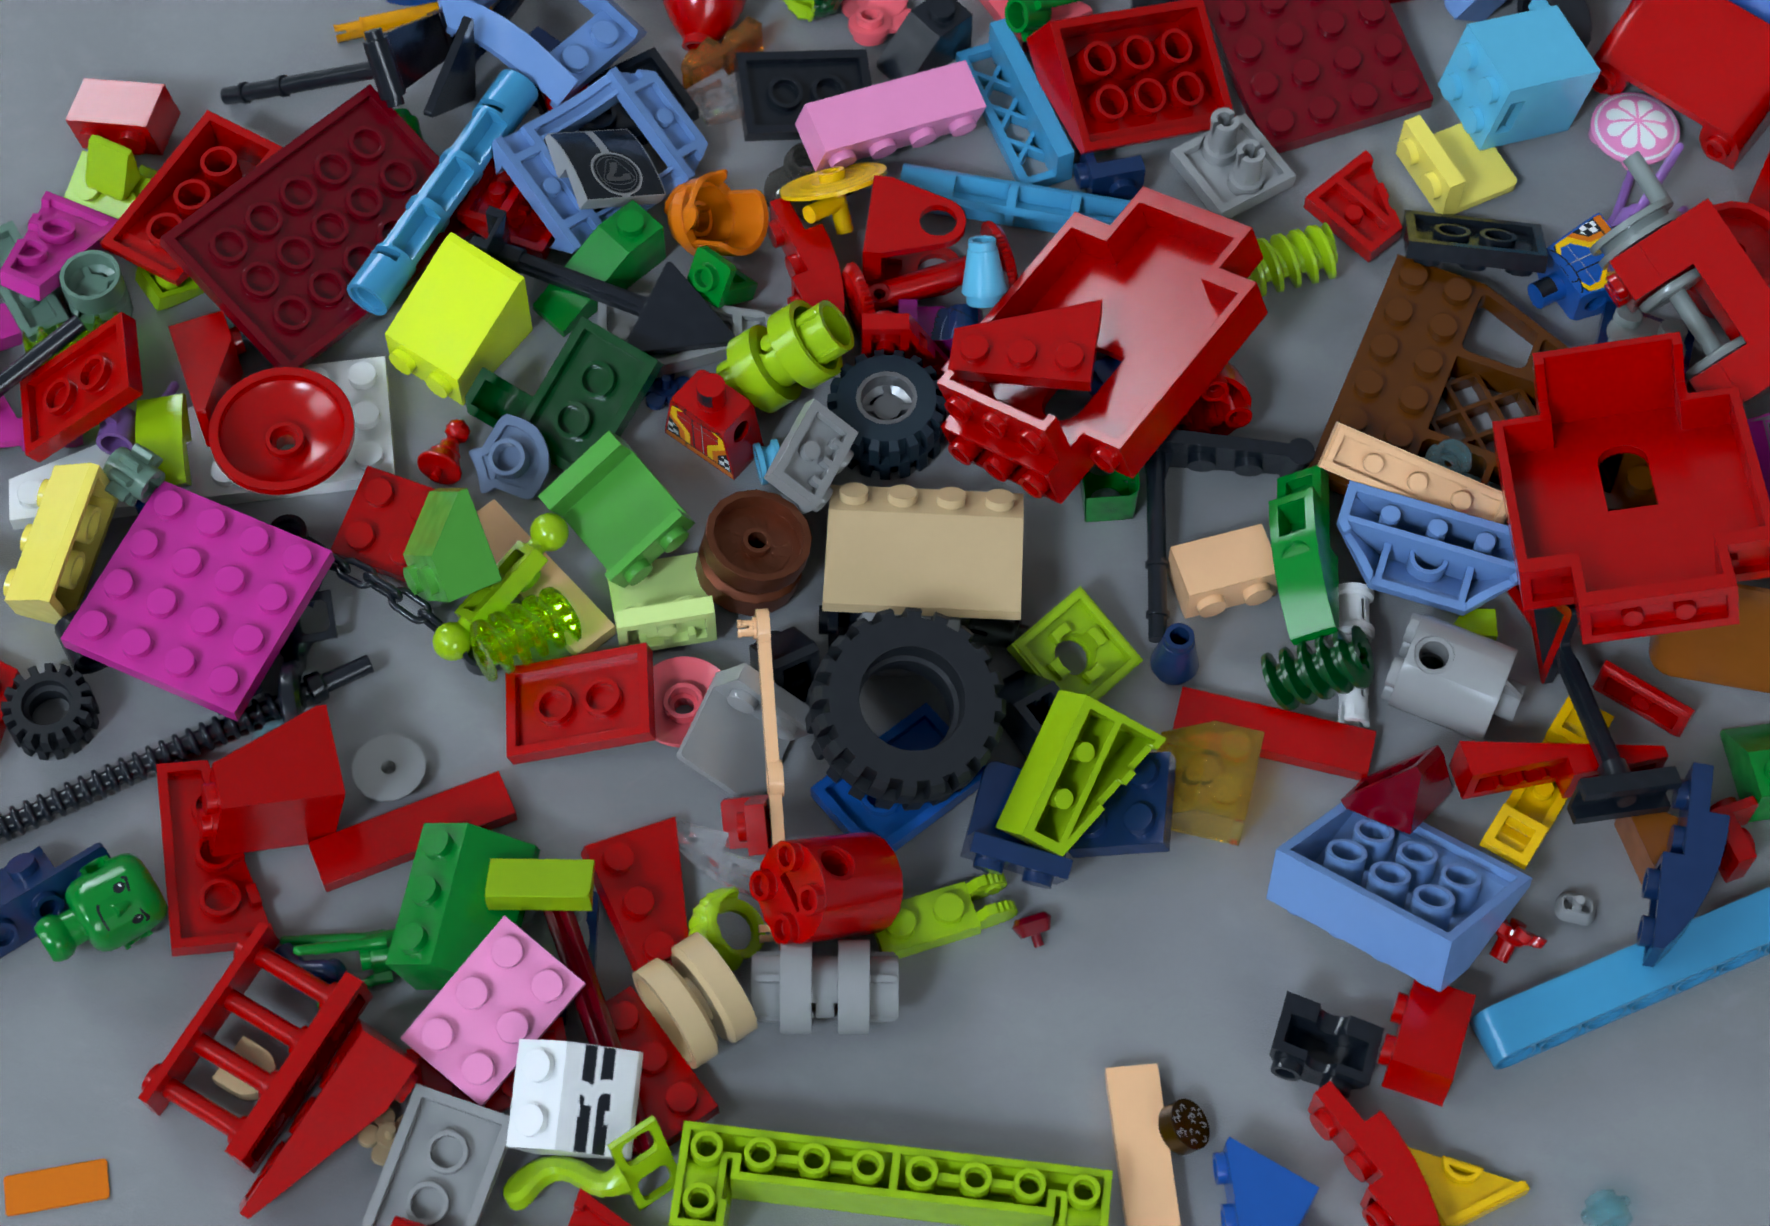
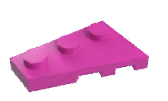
(51, 239)

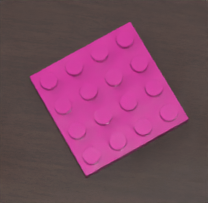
(198, 600)

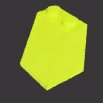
(459, 319)

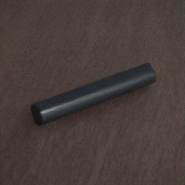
(41, 353)

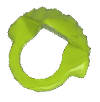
(705, 923)

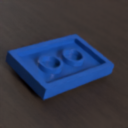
(916, 732)

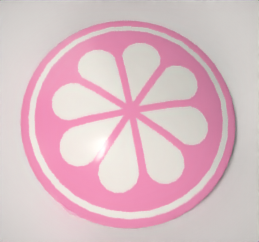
(1634, 124)

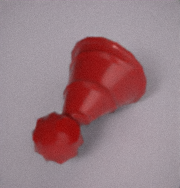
(442, 461)

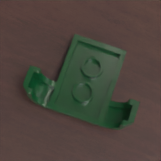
(583, 396)

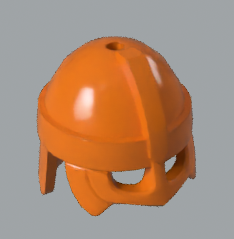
(721, 218)

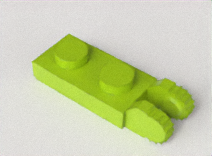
(945, 916)

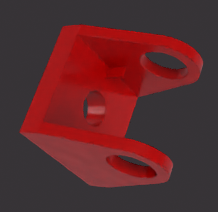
(894, 235)

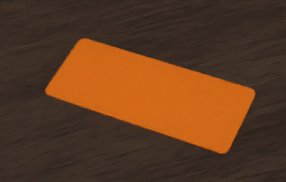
(56, 1187)

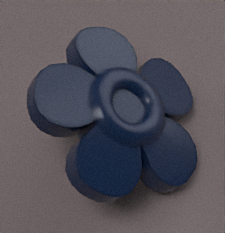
(663, 390)

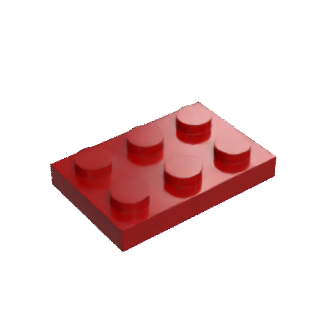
(81, 387)
(580, 704)

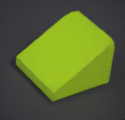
(111, 168)

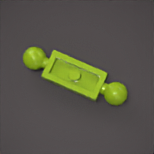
(519, 572)

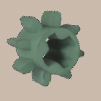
(133, 474)

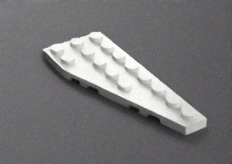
(361, 380)

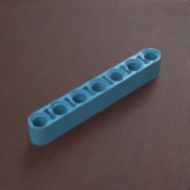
(1622, 985)

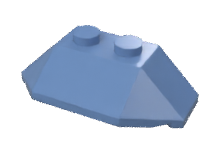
(1426, 550)

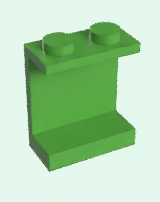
(618, 509)

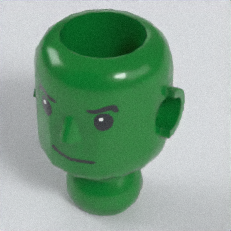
(108, 905)

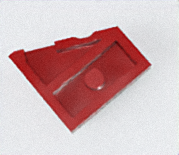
(1356, 208)

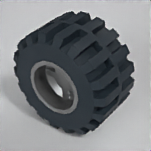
(893, 409)

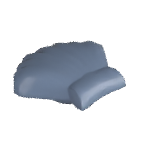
(513, 459)

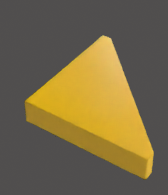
(1463, 1189)

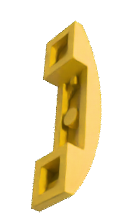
(1534, 809)

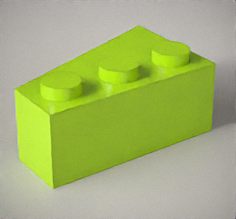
(1073, 771)

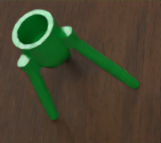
(1030, 15)
(372, 949)

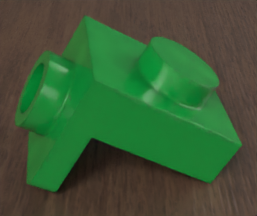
(719, 279)

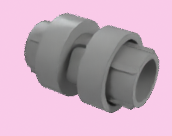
(853, 987)

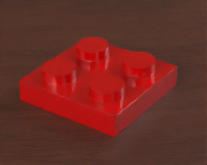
(381, 521)

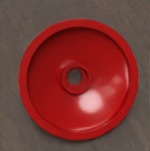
(280, 410)

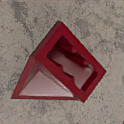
(1403, 792)

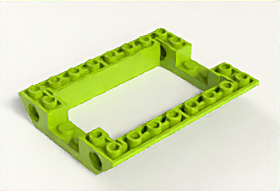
(877, 1180)

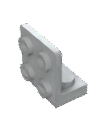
(812, 457)
(728, 731)

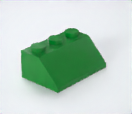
(445, 901)

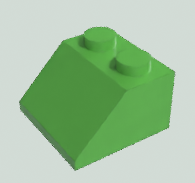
(448, 549)

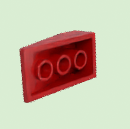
(196, 172)

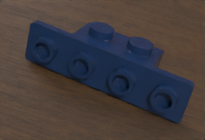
(36, 889)

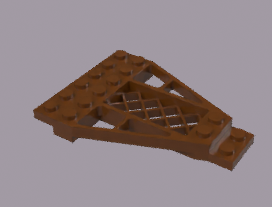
(1407, 367)

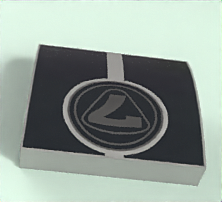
(605, 168)

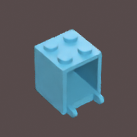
(1518, 76)

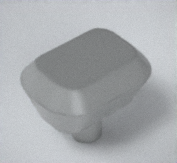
(1575, 909)

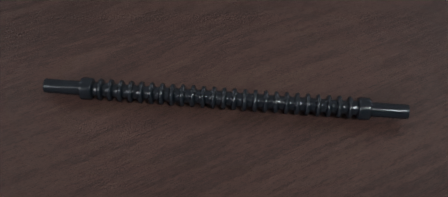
(314, 688)

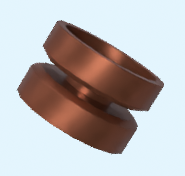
(753, 552)

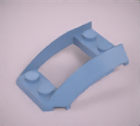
(568, 65)
(651, 107)

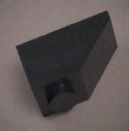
(927, 39)
(793, 660)

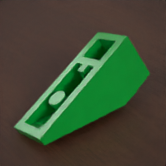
(615, 252)

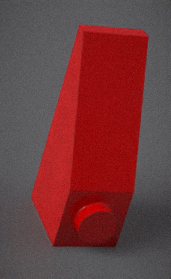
(208, 361)

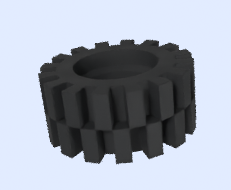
(35, 691)

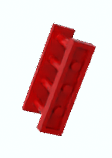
(280, 1090)

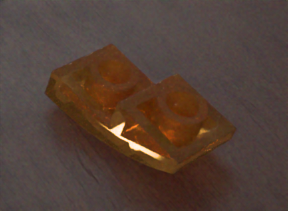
(713, 55)

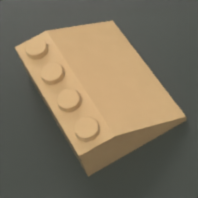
(924, 551)

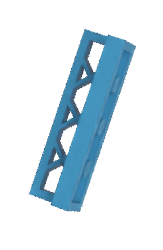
(1030, 100)

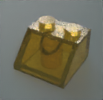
(1213, 778)

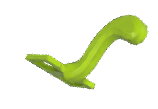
(619, 1180)

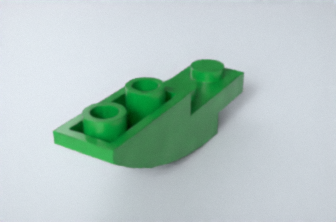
(1303, 556)

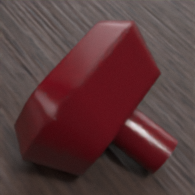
(1033, 926)

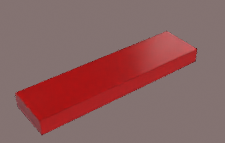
(1287, 734)
(396, 834)

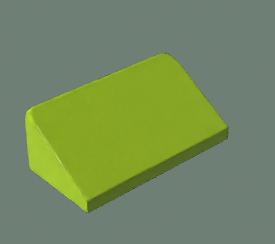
(540, 884)

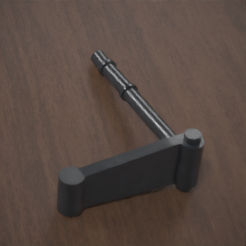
(394, 62)
(1202, 454)

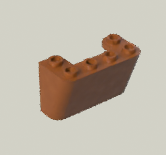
(1723, 654)

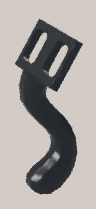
(295, 657)

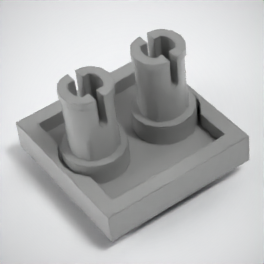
(1232, 165)

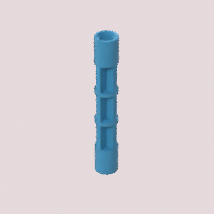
(1011, 201)
(428, 212)

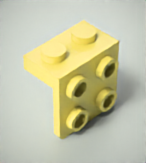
(1451, 167)

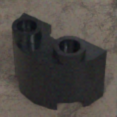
(1323, 1046)

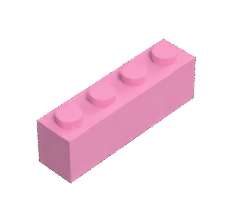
(890, 116)

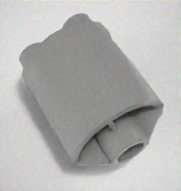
(1464, 678)

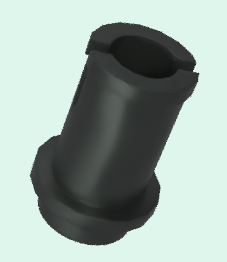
(996, 632)

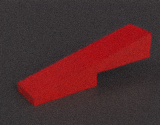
(1498, 767)

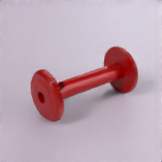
(918, 283)

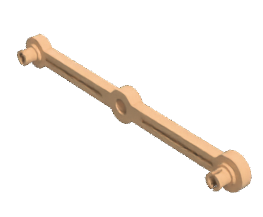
(760, 629)

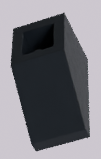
(1027, 705)

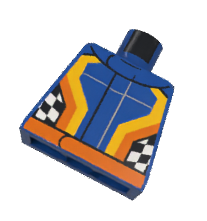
(1573, 273)

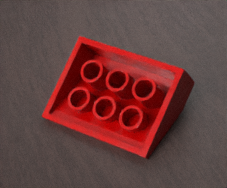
(1131, 74)

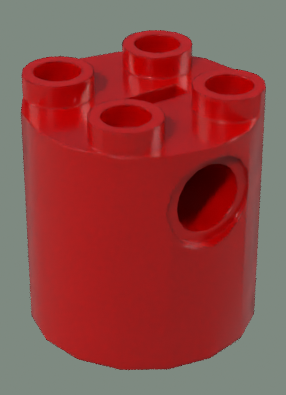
(828, 887)

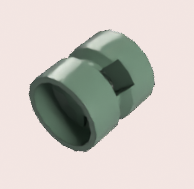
(94, 286)

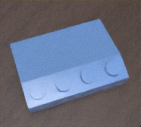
(1396, 895)

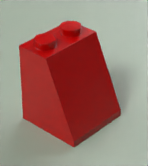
(275, 789)

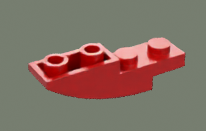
(808, 257)
(1375, 1155)

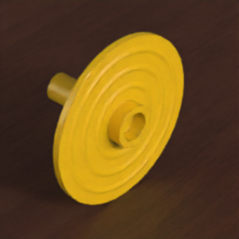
(830, 189)

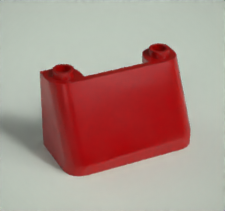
(1699, 60)

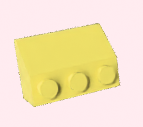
(61, 543)

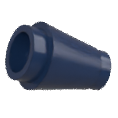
(1176, 655)

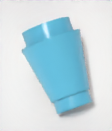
(983, 273)

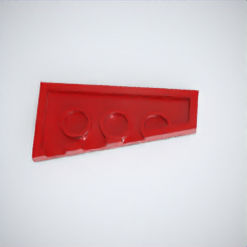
(207, 896)

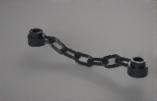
(296, 526)

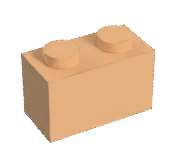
(1222, 571)

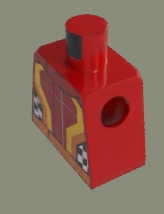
(709, 417)

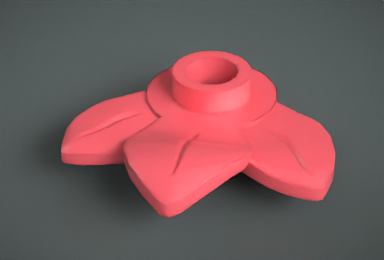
(874, 19)

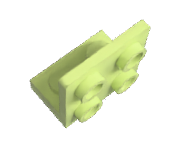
(664, 607)

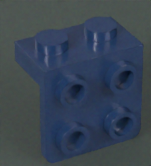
(998, 851)

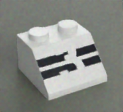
(573, 1098)

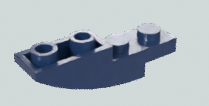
(1687, 868)

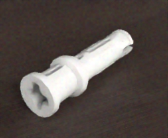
(1355, 610)

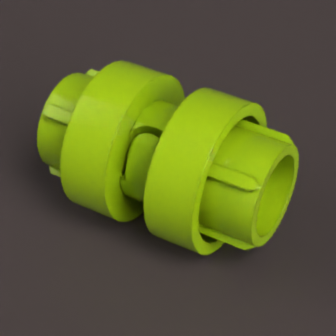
(794, 350)

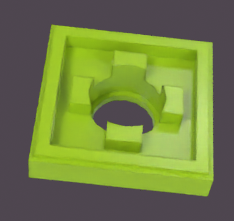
(1082, 622)

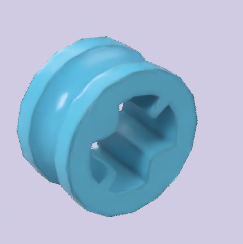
(764, 457)

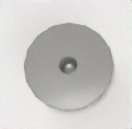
(388, 767)

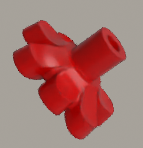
(1514, 935)

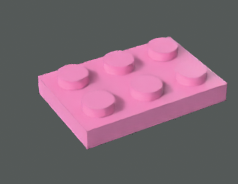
(493, 1000)

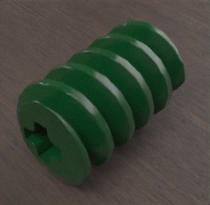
(1319, 672)

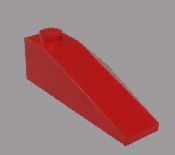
(355, 1091)

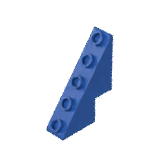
(1259, 1189)

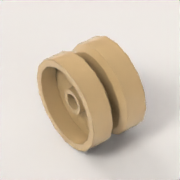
(695, 999)

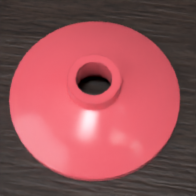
(678, 683)

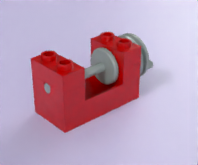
(1663, 255)

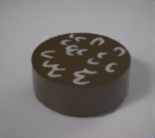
(1183, 1127)

